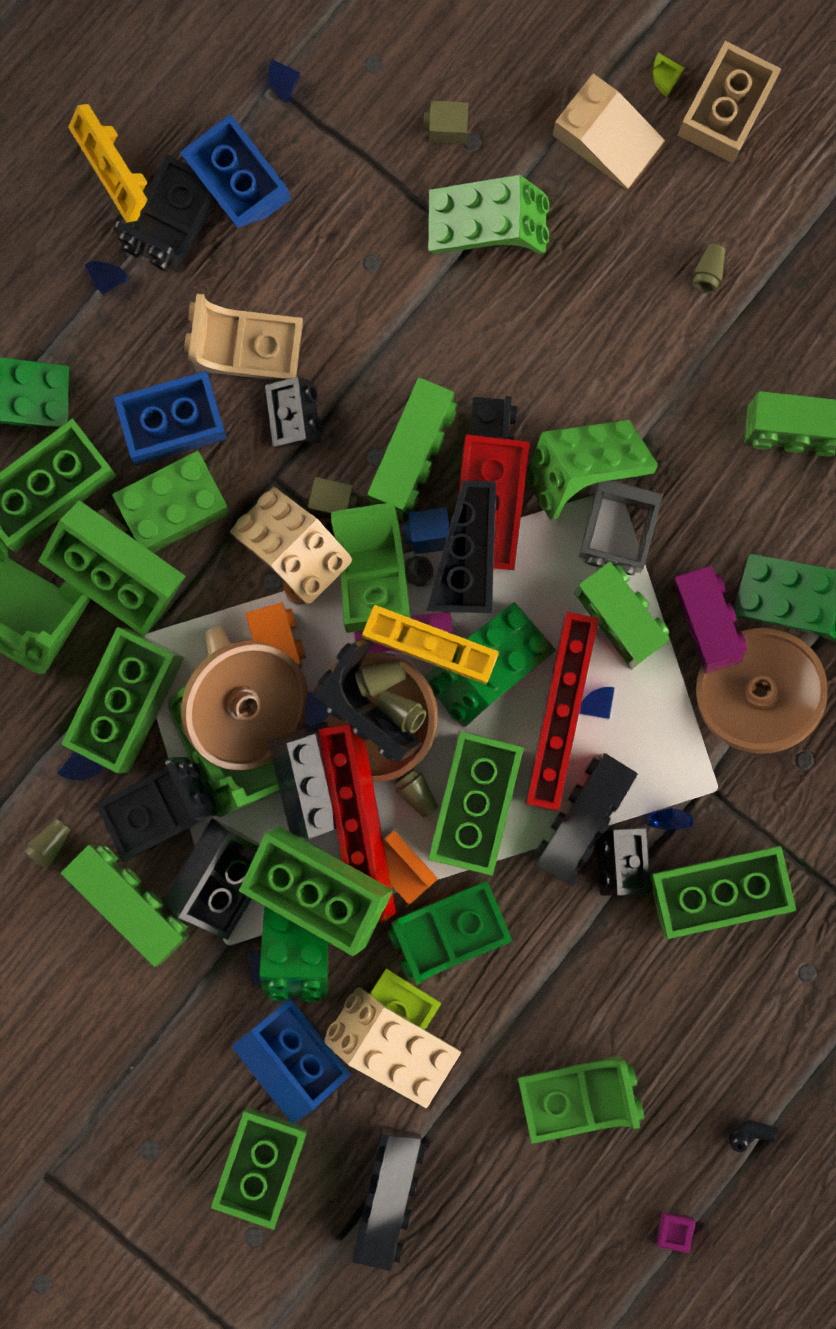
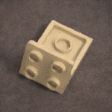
(242, 342)
(292, 544)
(390, 1048)

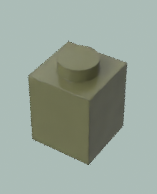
(447, 122)
(330, 497)

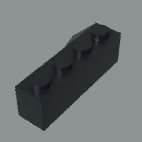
(467, 560)
(585, 818)
(387, 1198)

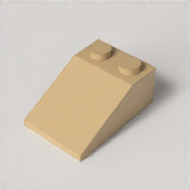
(608, 132)

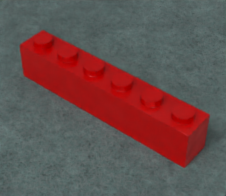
(561, 711)
(355, 805)

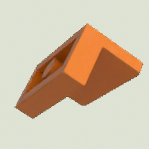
(406, 870)

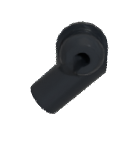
(748, 1132)

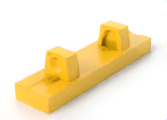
(99, 148)
(430, 644)

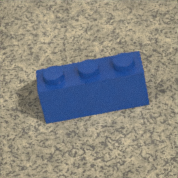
(236, 173)
(291, 1061)

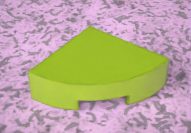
(666, 74)

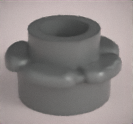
(418, 570)

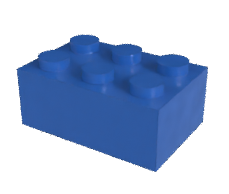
(170, 418)

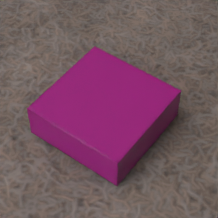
(675, 1232)

